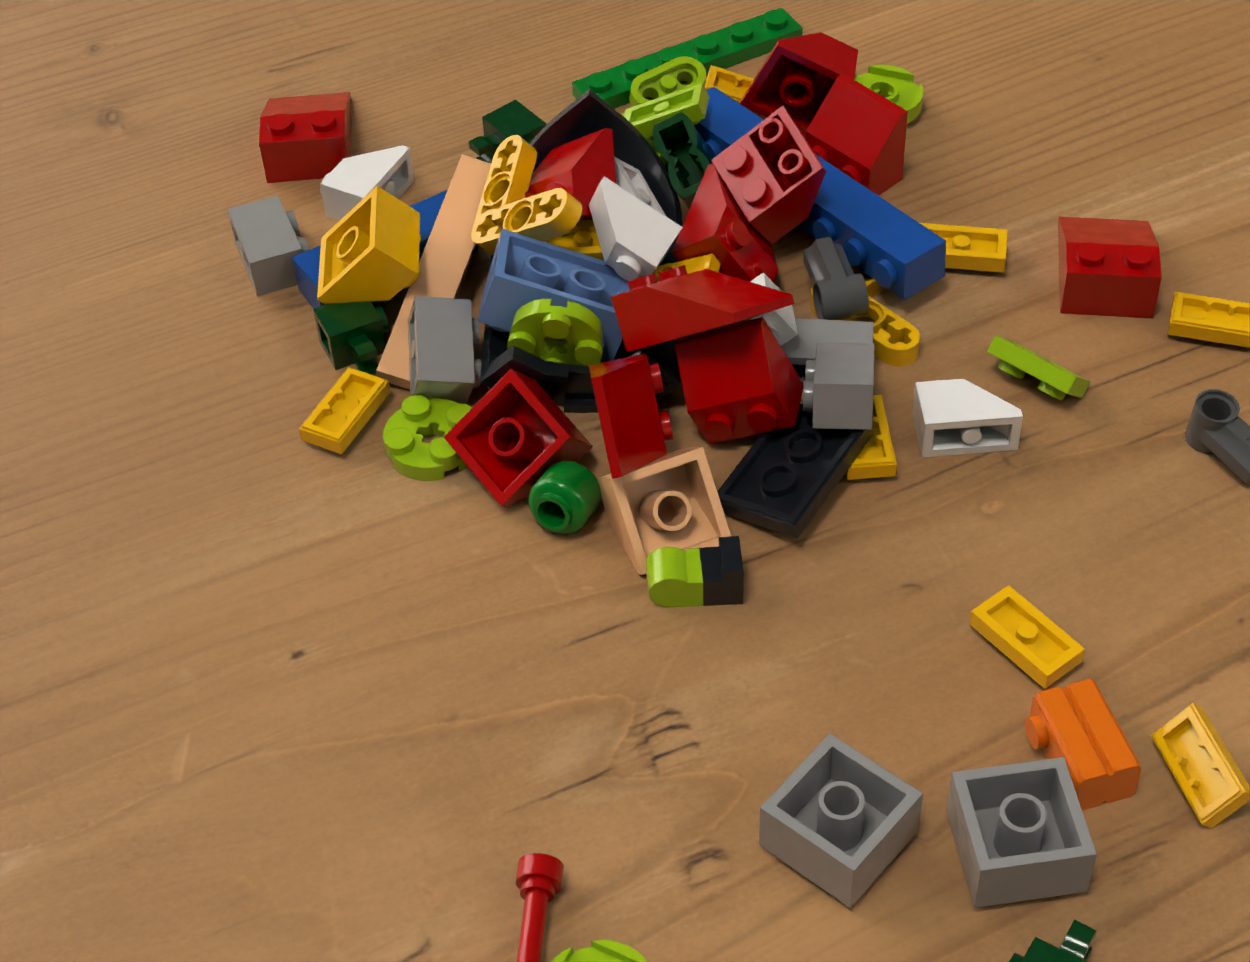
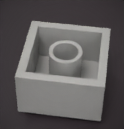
(840, 819)
(1020, 832)

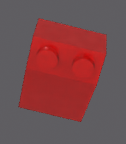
(304, 136)
(720, 228)
(1108, 267)
(688, 305)
(629, 412)

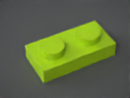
(690, 101)
(1054, 378)

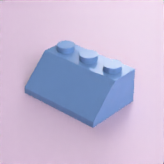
(535, 270)

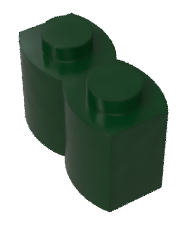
(684, 153)

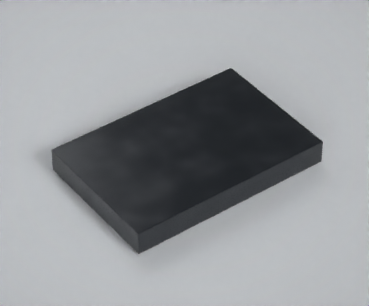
(790, 474)

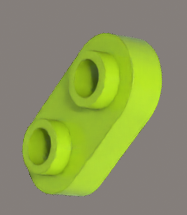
(665, 79)

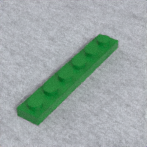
(719, 48)

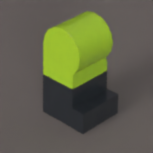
(696, 575)

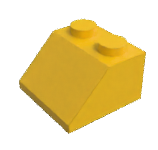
(370, 251)

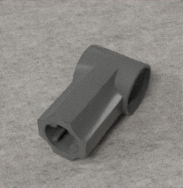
(836, 288)
(1220, 431)

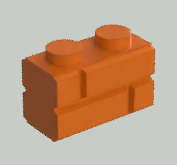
(1084, 731)

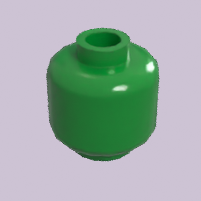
(564, 497)

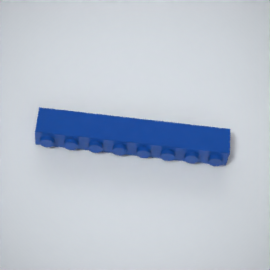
(870, 229)

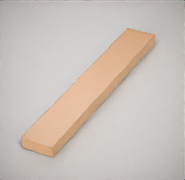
(441, 263)

